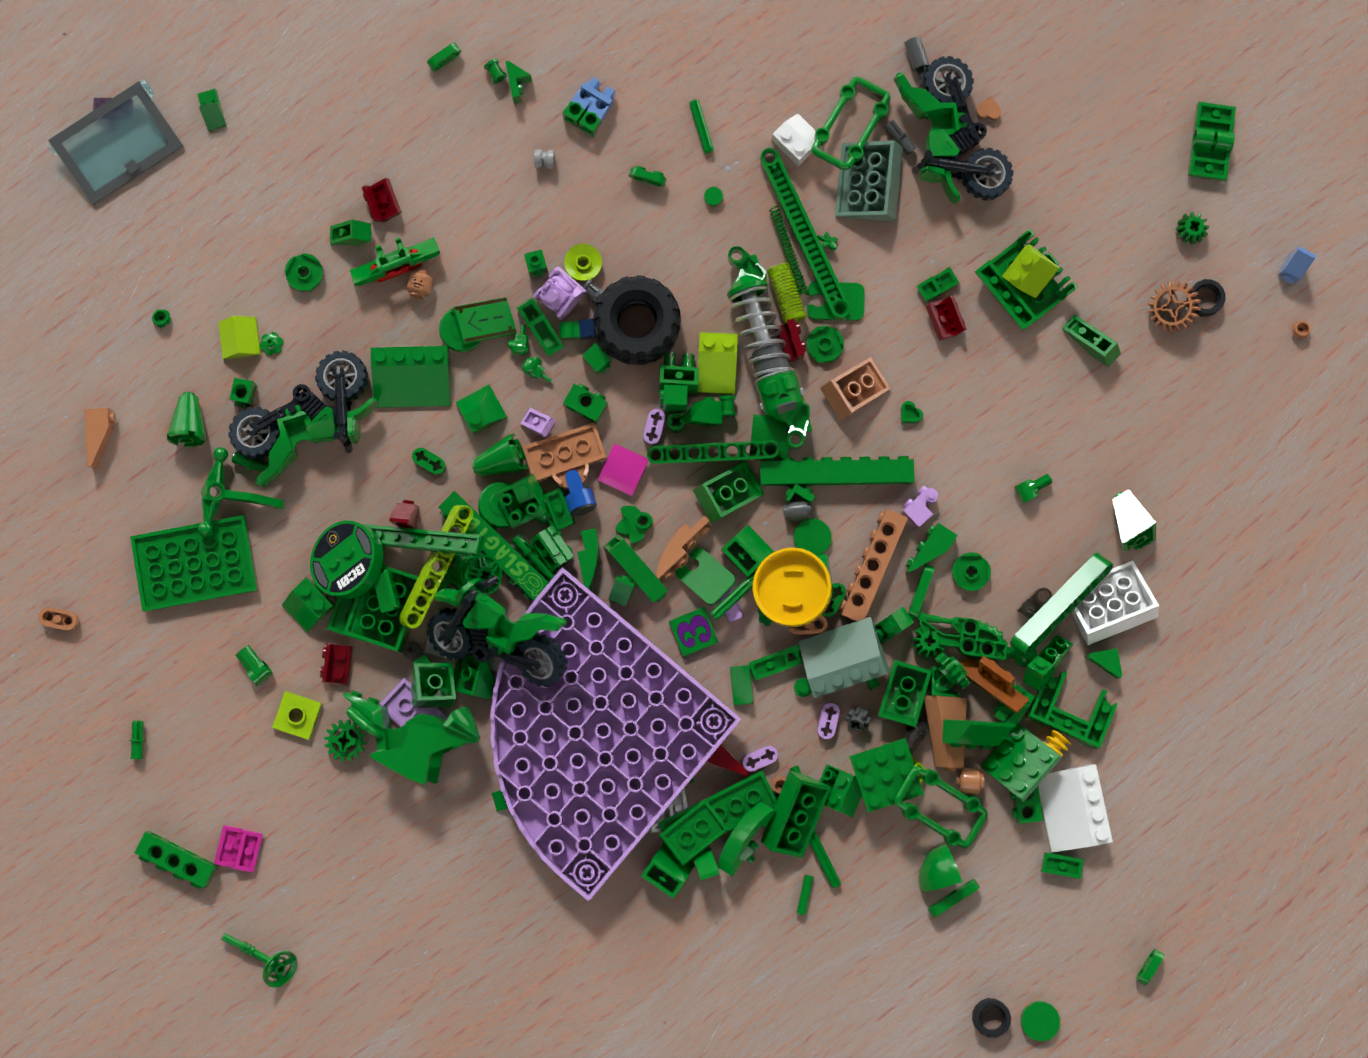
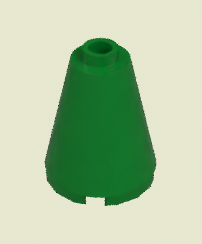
(187, 422)
(501, 458)

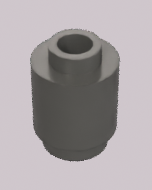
(797, 511)

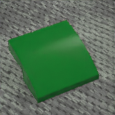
(769, 429)

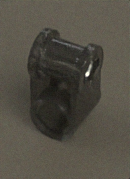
(1033, 603)

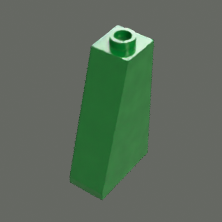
(636, 568)

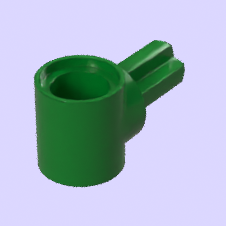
(1030, 489)

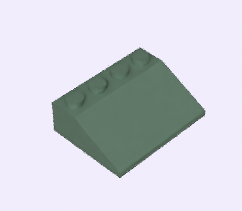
(872, 184)
(843, 657)

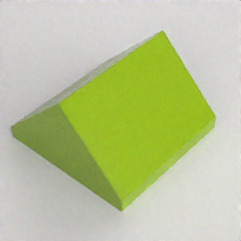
(239, 337)

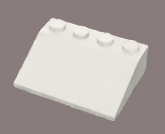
(1116, 605)
(1074, 809)

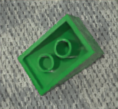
(728, 492)
(904, 692)

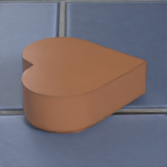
(988, 109)

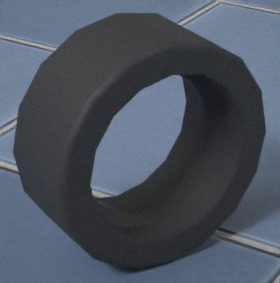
(1219, 291)
(991, 1032)

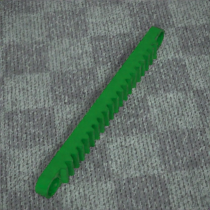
(804, 233)

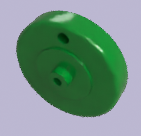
(450, 335)
(490, 508)

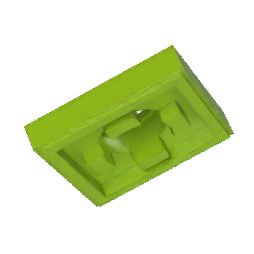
(310, 713)

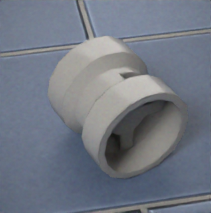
(544, 159)

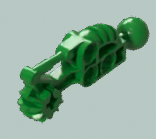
(982, 635)

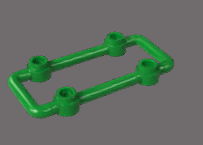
(856, 151)
(912, 812)

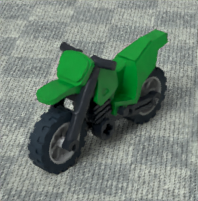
(953, 133)
(305, 417)
(485, 627)

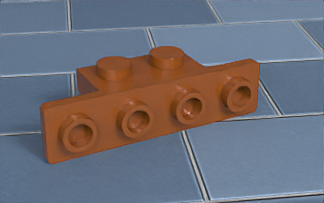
(995, 682)

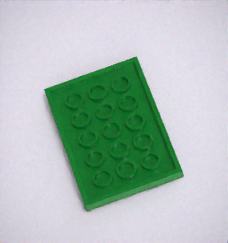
(186, 568)

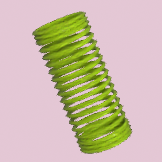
(780, 269)

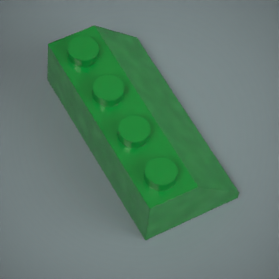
(795, 814)

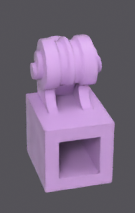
(916, 510)

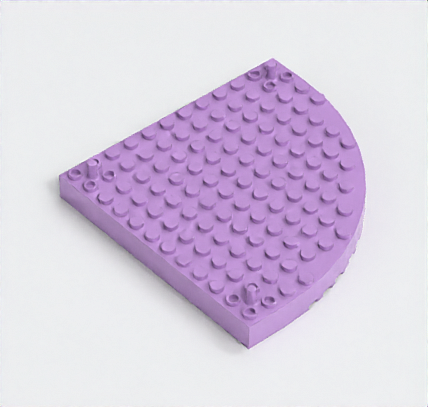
(602, 746)

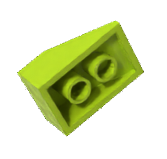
(717, 363)

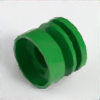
(470, 567)

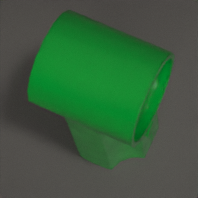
(257, 669)

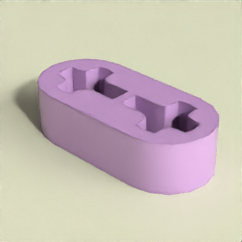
(658, 429)
(823, 719)
(758, 753)

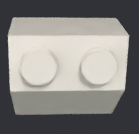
(795, 139)

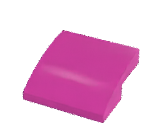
(623, 469)
(238, 848)

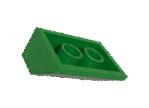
(974, 733)

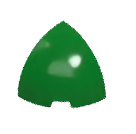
(938, 869)

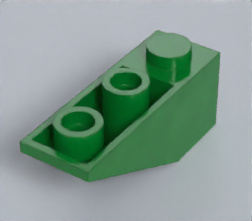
(936, 544)
(1046, 662)

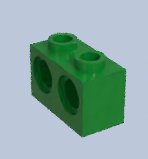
(1032, 802)

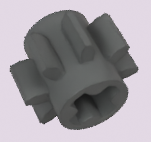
(858, 719)

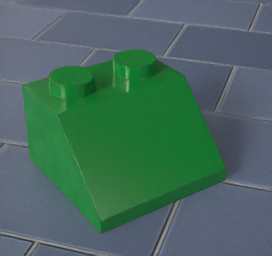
(308, 604)
(432, 685)

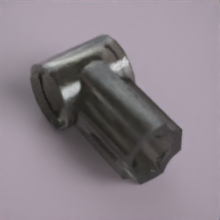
(915, 734)

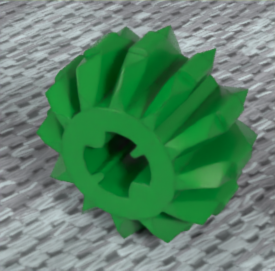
(1192, 235)

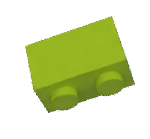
(1030, 271)

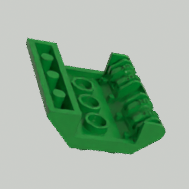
(1019, 305)

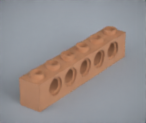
(896, 523)

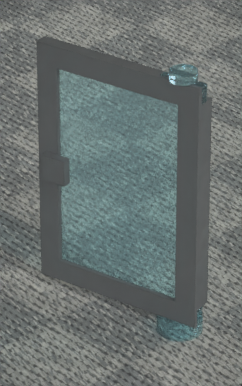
(115, 142)

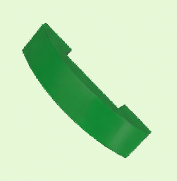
(741, 837)

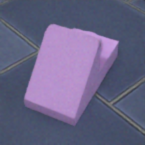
(538, 422)

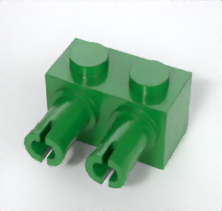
(678, 375)

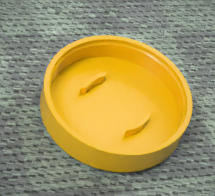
(792, 587)

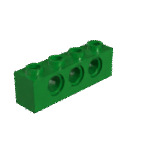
(146, 852)

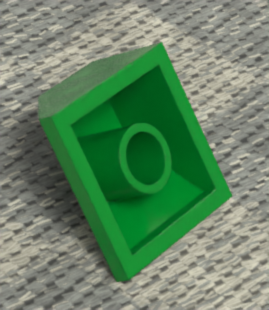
(481, 409)
(473, 677)

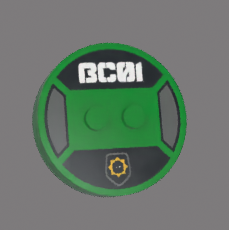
(346, 559)

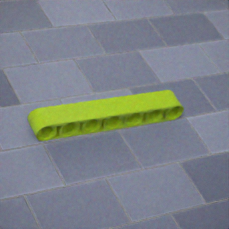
(428, 572)

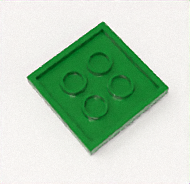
(1021, 762)
(882, 773)

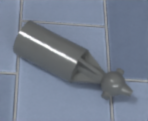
(917, 56)

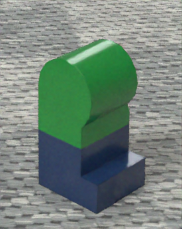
(577, 330)

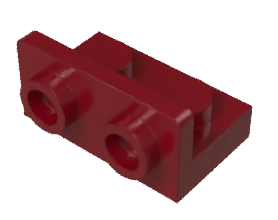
(336, 663)

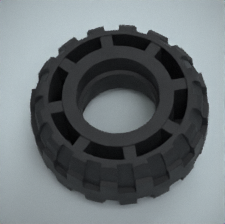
(628, 293)

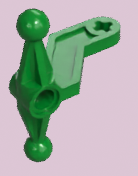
(216, 479)

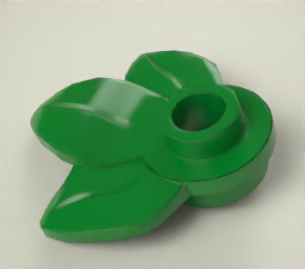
(631, 525)

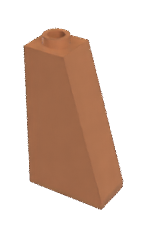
(945, 708)

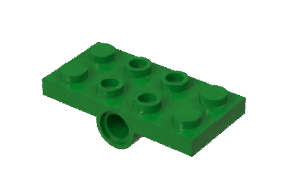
(1212, 141)

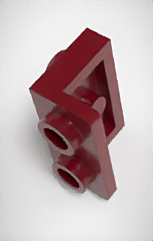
(381, 200)
(946, 318)
(793, 346)

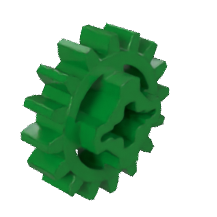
(952, 671)
(344, 749)

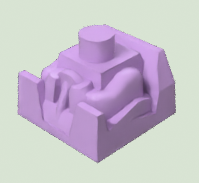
(560, 293)

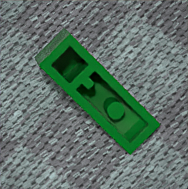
(1092, 340)

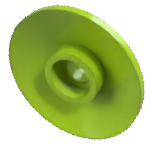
(581, 253)

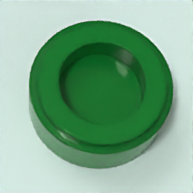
(713, 196)

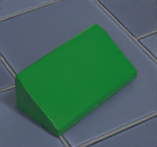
(741, 685)

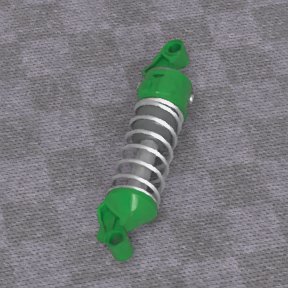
(776, 381)

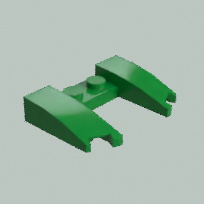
(1087, 732)

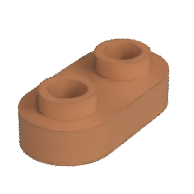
(59, 619)
(810, 628)

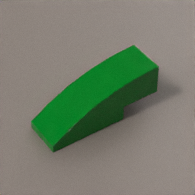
(539, 326)
(589, 557)

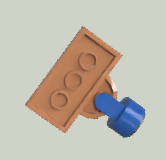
(568, 460)

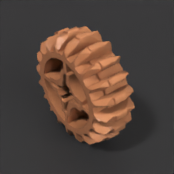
(1173, 298)

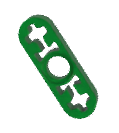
(920, 591)
(953, 898)

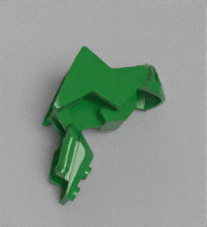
(418, 745)

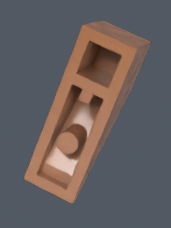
(99, 428)

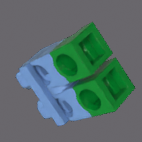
(589, 107)

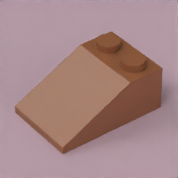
(855, 388)

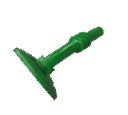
(273, 962)

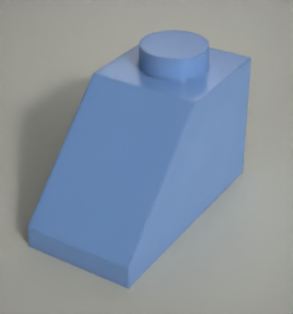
(1296, 265)

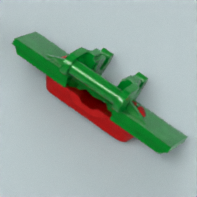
(396, 262)

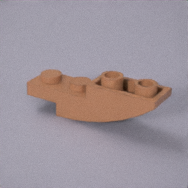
(675, 552)

